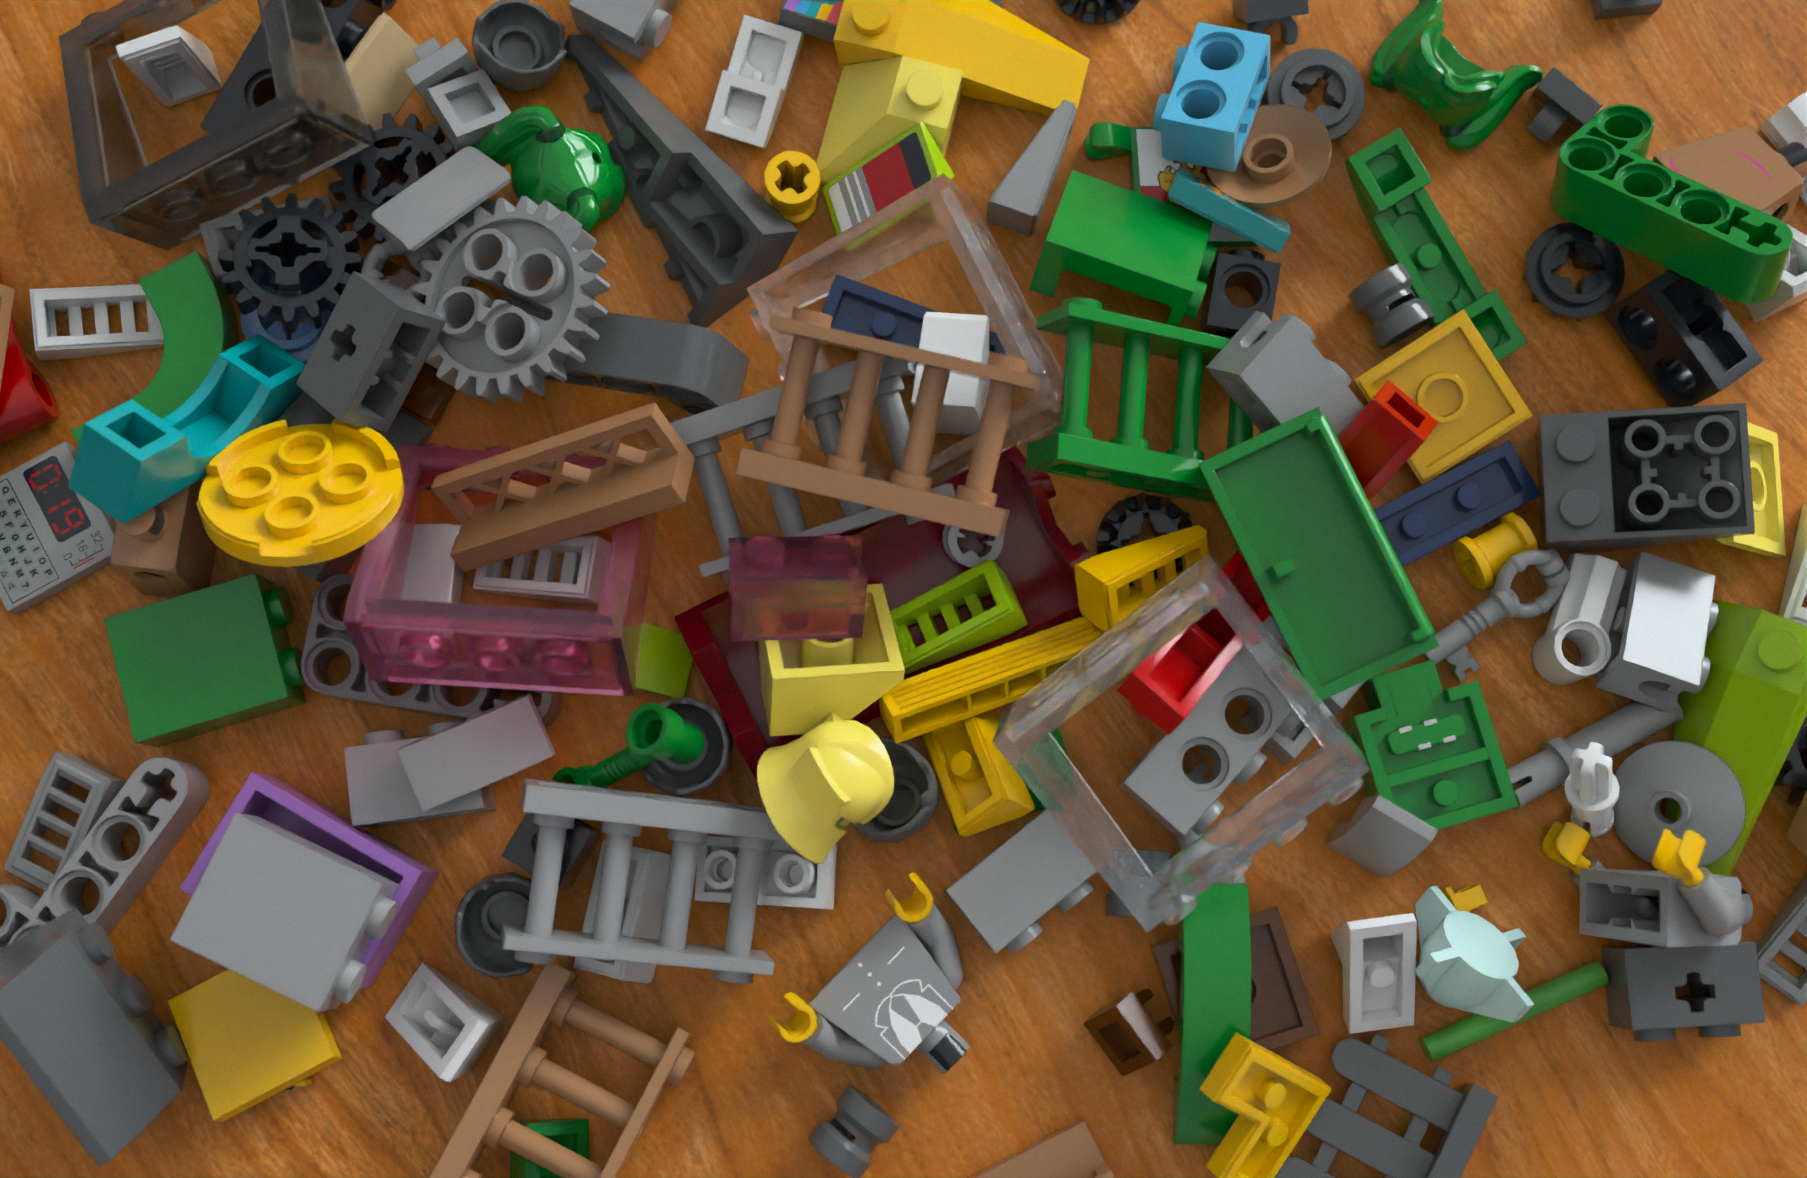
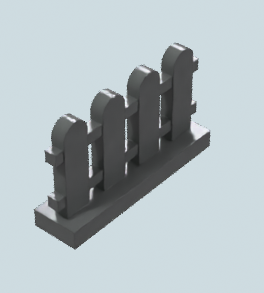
(1428, 1098)

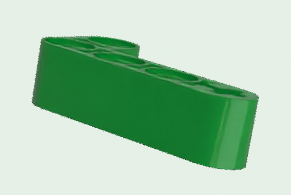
(1665, 216)

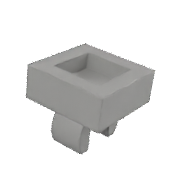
(439, 65)
(467, 108)

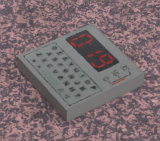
(47, 531)

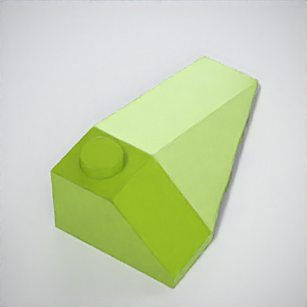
(1747, 705)

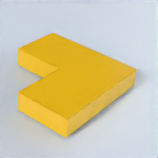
(1273, 1108)

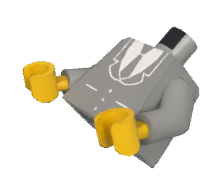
(1653, 907)
(889, 994)

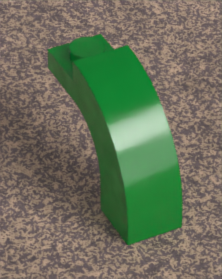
(196, 328)

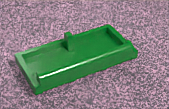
(1318, 554)

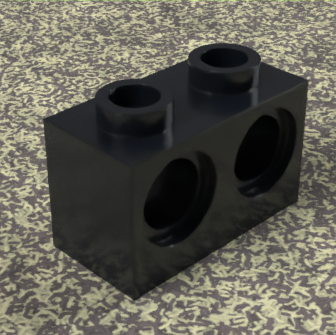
(1683, 338)

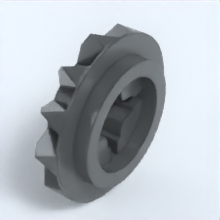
(1342, 88)

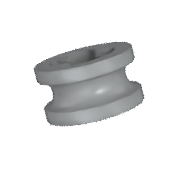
(966, 556)

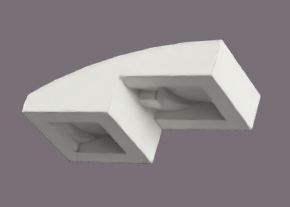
(755, 82)

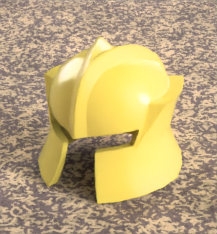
(825, 783)

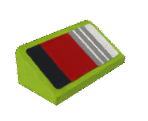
(884, 177)

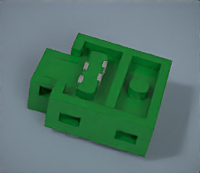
(1431, 747)

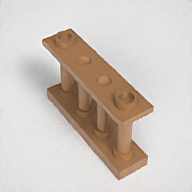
(844, 471)
(524, 1062)

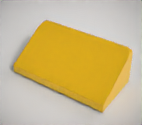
(975, 775)

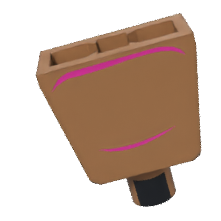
(1744, 169)
(168, 544)

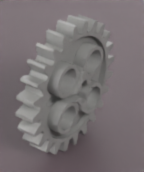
(532, 246)

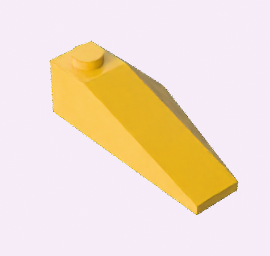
(997, 51)

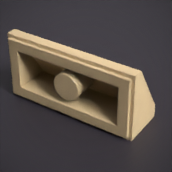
(379, 69)

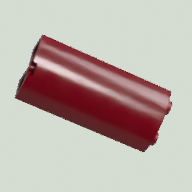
(908, 564)

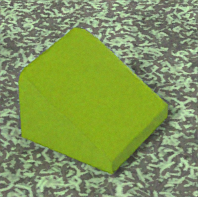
(663, 662)

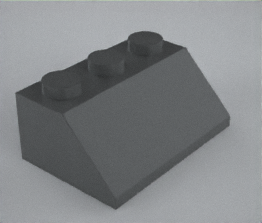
(87, 1033)

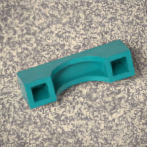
(138, 460)

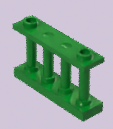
(1127, 458)

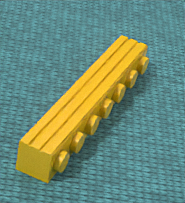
(981, 680)

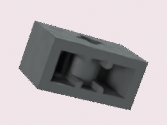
(370, 352)
(1721, 988)

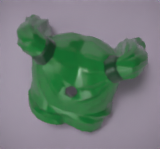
(1445, 84)
(557, 164)

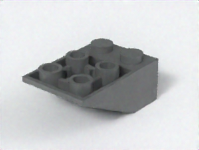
(1643, 477)

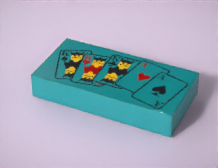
(1214, 205)

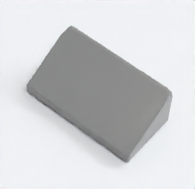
(439, 199)

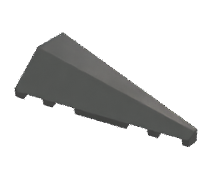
(706, 214)

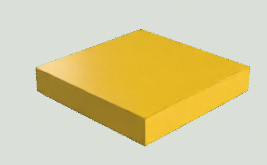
(1456, 383)
(249, 1041)

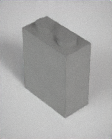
(287, 913)

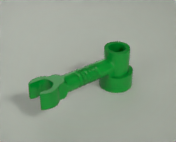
(651, 736)

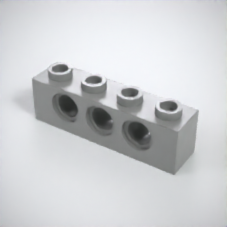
(1158, 777)

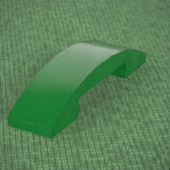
(1412, 232)
(1212, 1006)

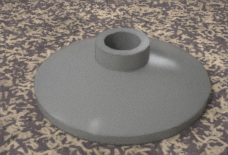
(1692, 776)

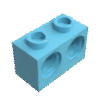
(1213, 96)

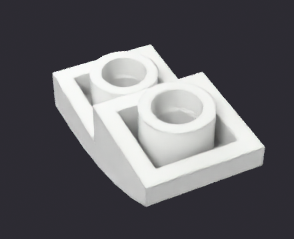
(784, 881)

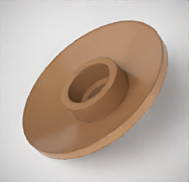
(1280, 160)

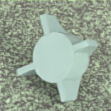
(1468, 960)

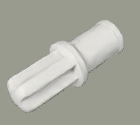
(1592, 789)

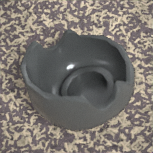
(518, 45)
(712, 762)
(912, 800)
(479, 922)

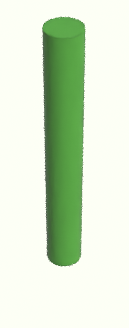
(1545, 998)

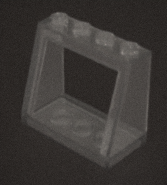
(893, 234)
(1226, 849)

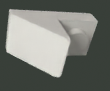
(1377, 971)

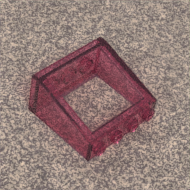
(492, 642)

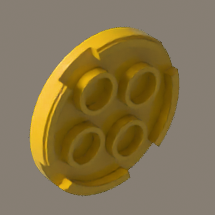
(300, 492)

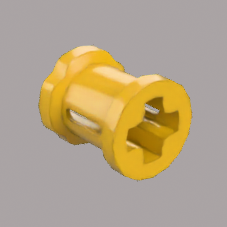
(792, 169)
(1487, 553)

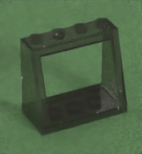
(229, 169)

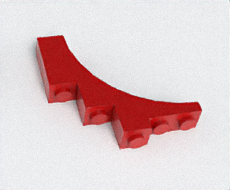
(1182, 671)

